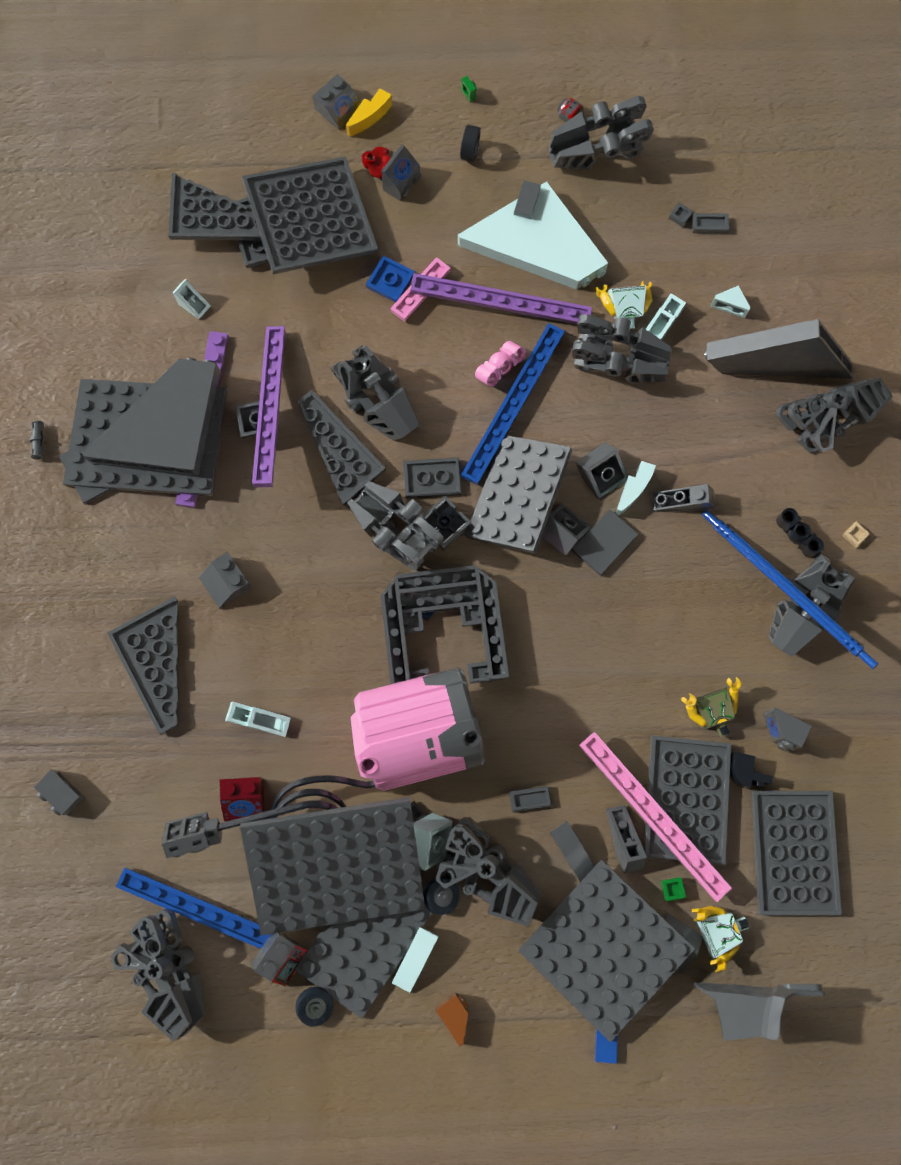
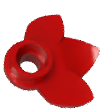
(379, 159)

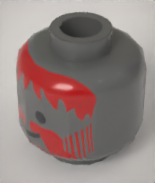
(569, 109)

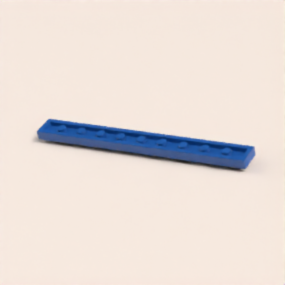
(512, 404)

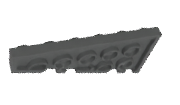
(343, 453)

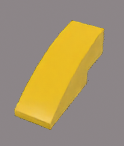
(369, 112)

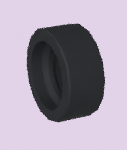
(470, 143)

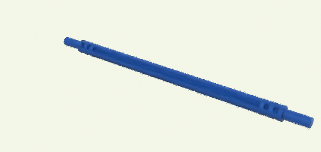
(789, 589)

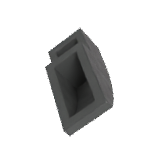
(572, 850)

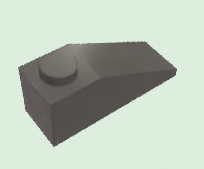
(625, 840)

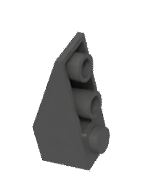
(685, 499)

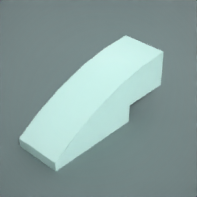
(666, 316)
(635, 486)
(257, 719)
(415, 959)

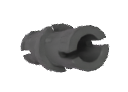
(37, 440)

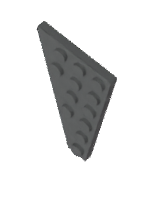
(204, 215)
(151, 659)

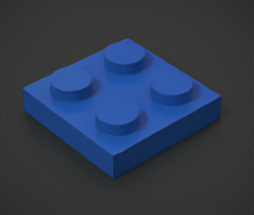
(390, 279)

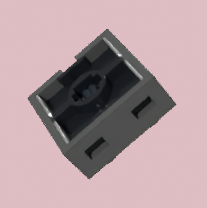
(447, 521)

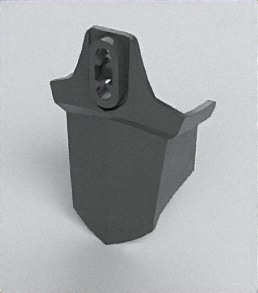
(753, 1009)

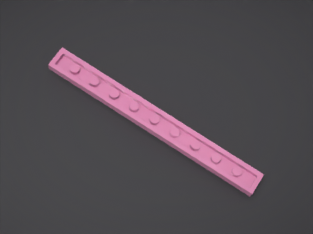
(655, 817)

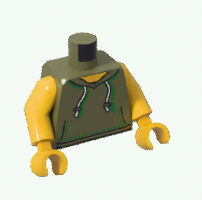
(715, 707)

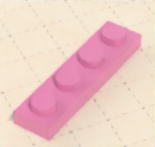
(410, 302)

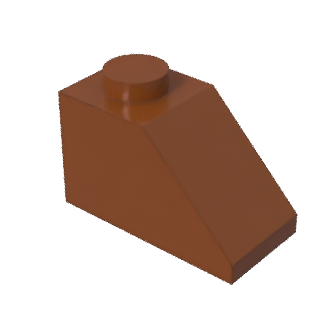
(454, 1015)

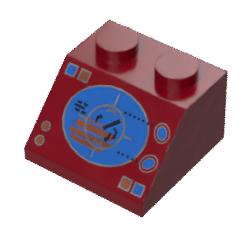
(241, 797)

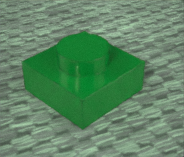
(468, 88)
(673, 889)

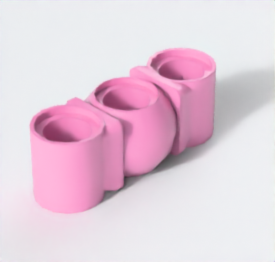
(500, 363)

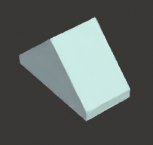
(190, 299)
(732, 302)

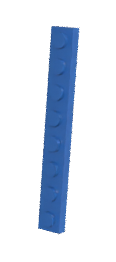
(191, 907)

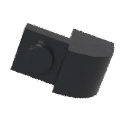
(742, 771)

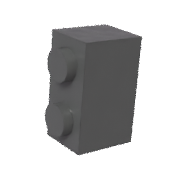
(58, 793)

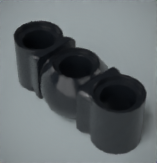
(795, 525)

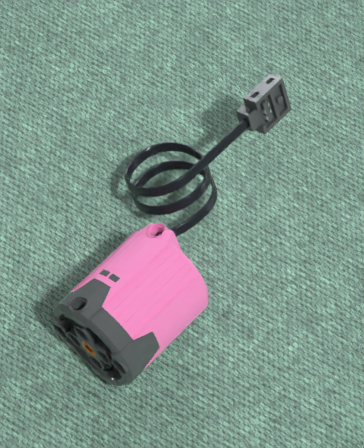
(399, 739)

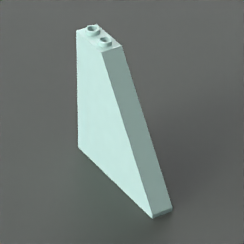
(545, 245)

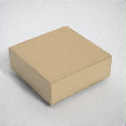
(856, 534)

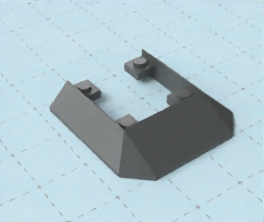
(443, 591)

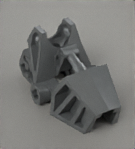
(571, 143)
(594, 350)
(855, 401)
(394, 412)
(374, 510)
(795, 628)
(514, 894)
(176, 1005)

